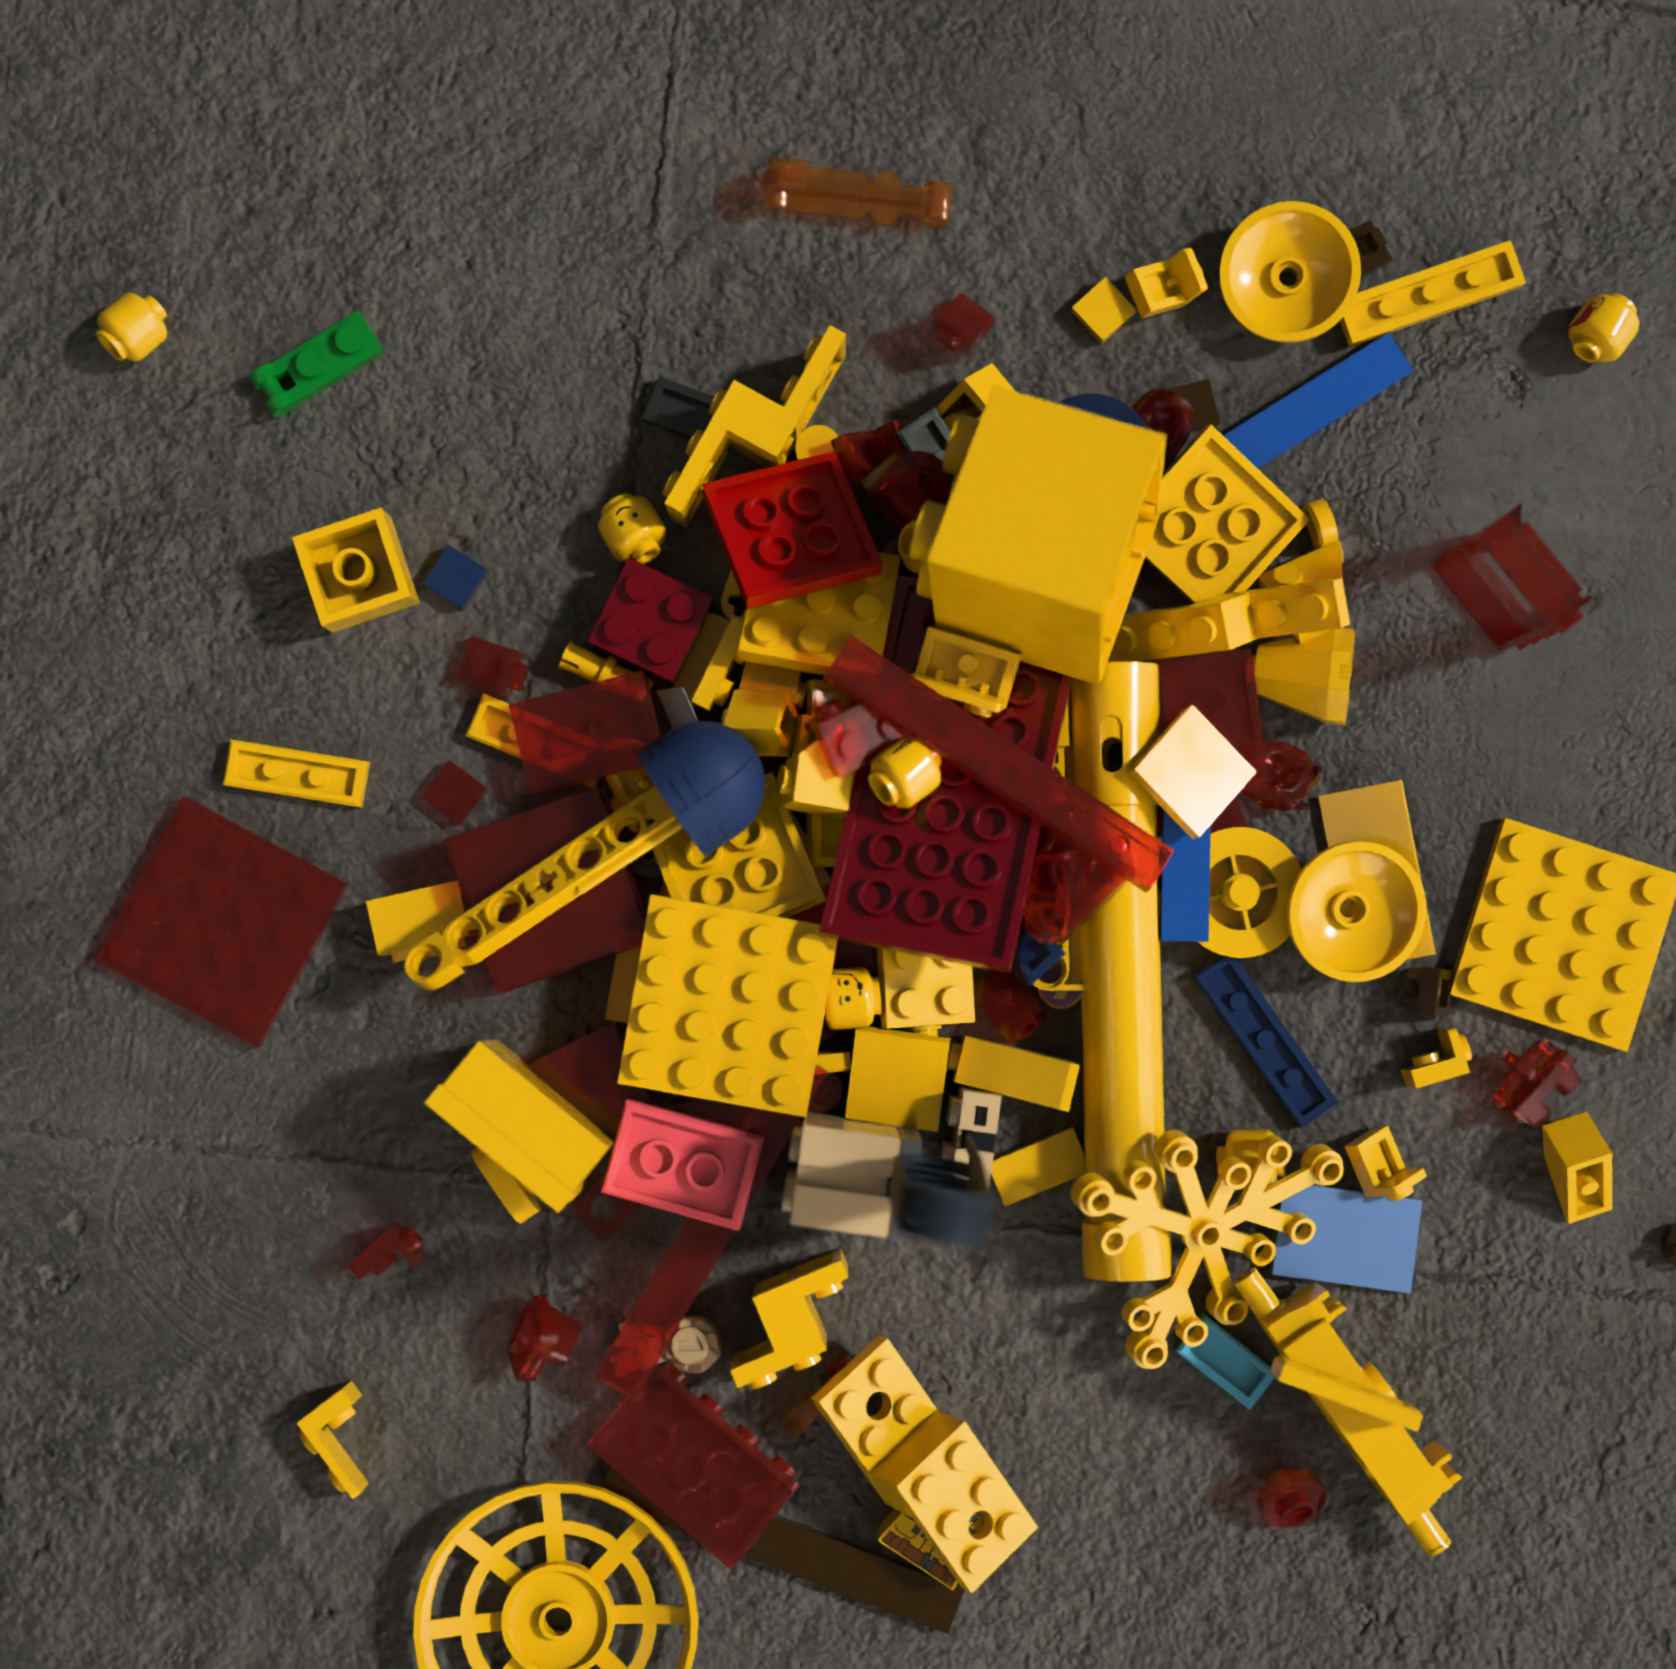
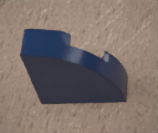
(1037, 957)

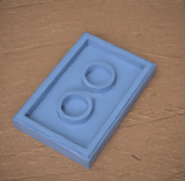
(1355, 1239)

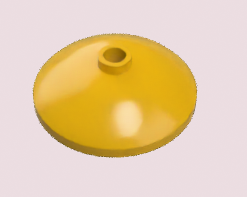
(1297, 240)
(1384, 914)

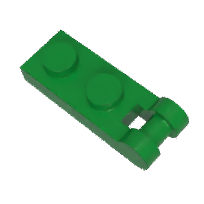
(318, 364)

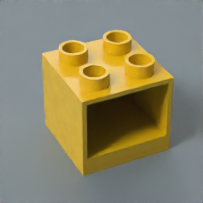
(1041, 530)

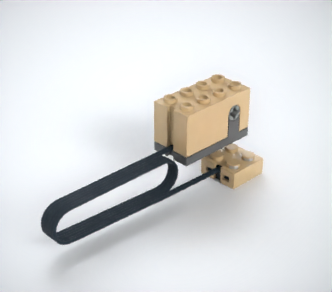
(868, 1175)

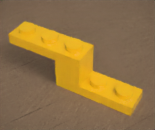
(1231, 621)

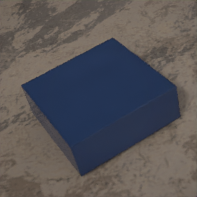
(455, 577)

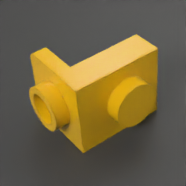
(1166, 284)
(1381, 1166)

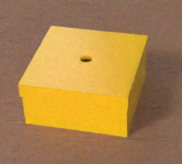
(521, 1123)

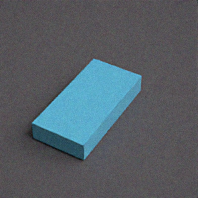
(1228, 1363)

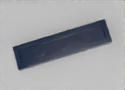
(1264, 1039)

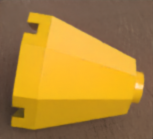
(1308, 676)

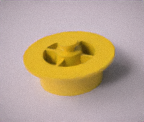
(1248, 892)

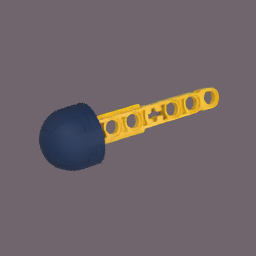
(703, 782)

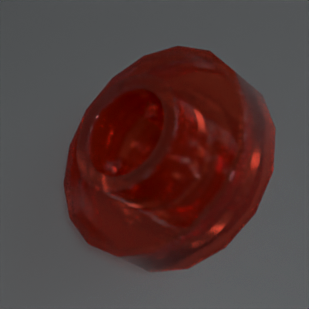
(917, 479)
(1291, 1498)

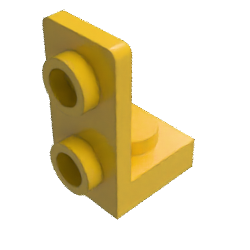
(319, 1439)

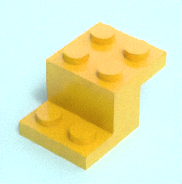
(790, 1320)

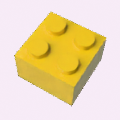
(356, 570)

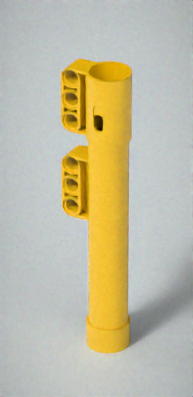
(1119, 971)

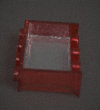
(1512, 583)

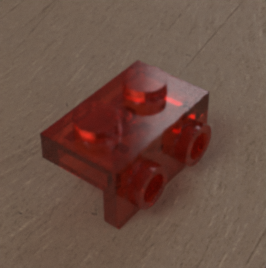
(850, 734)

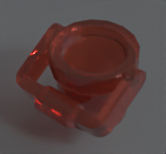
(541, 1337)

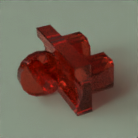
(1532, 1079)

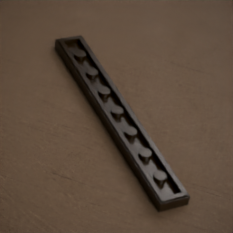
(834, 1565)

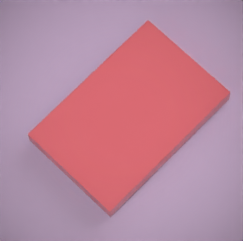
(683, 1164)

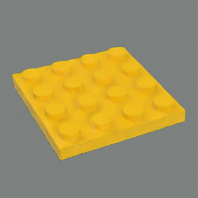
(1564, 934)
(728, 1006)

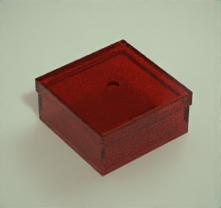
(580, 933)

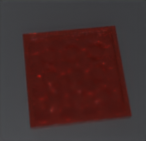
(222, 921)

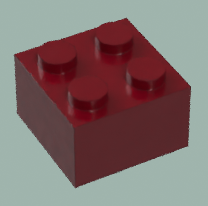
(651, 621)

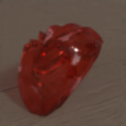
(1169, 415)
(1289, 778)

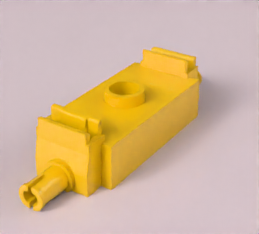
(1402, 1472)

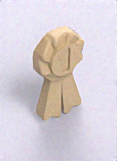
(693, 1345)

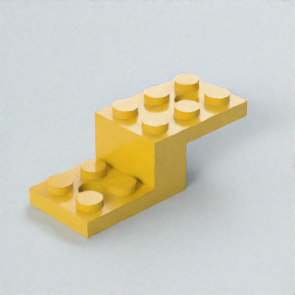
(754, 425)
(925, 1463)

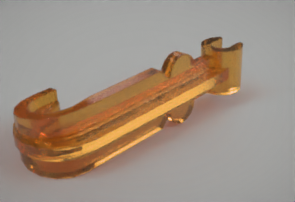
(848, 194)

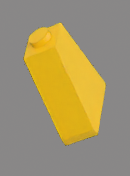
(1013, 1072)

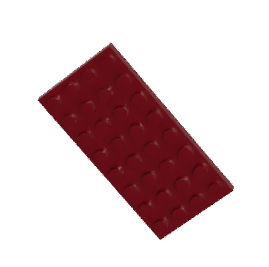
(959, 862)

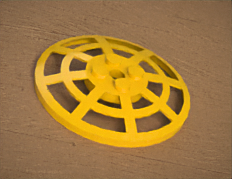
(555, 1585)

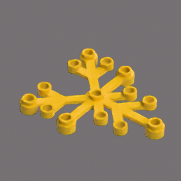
(1254, 1205)

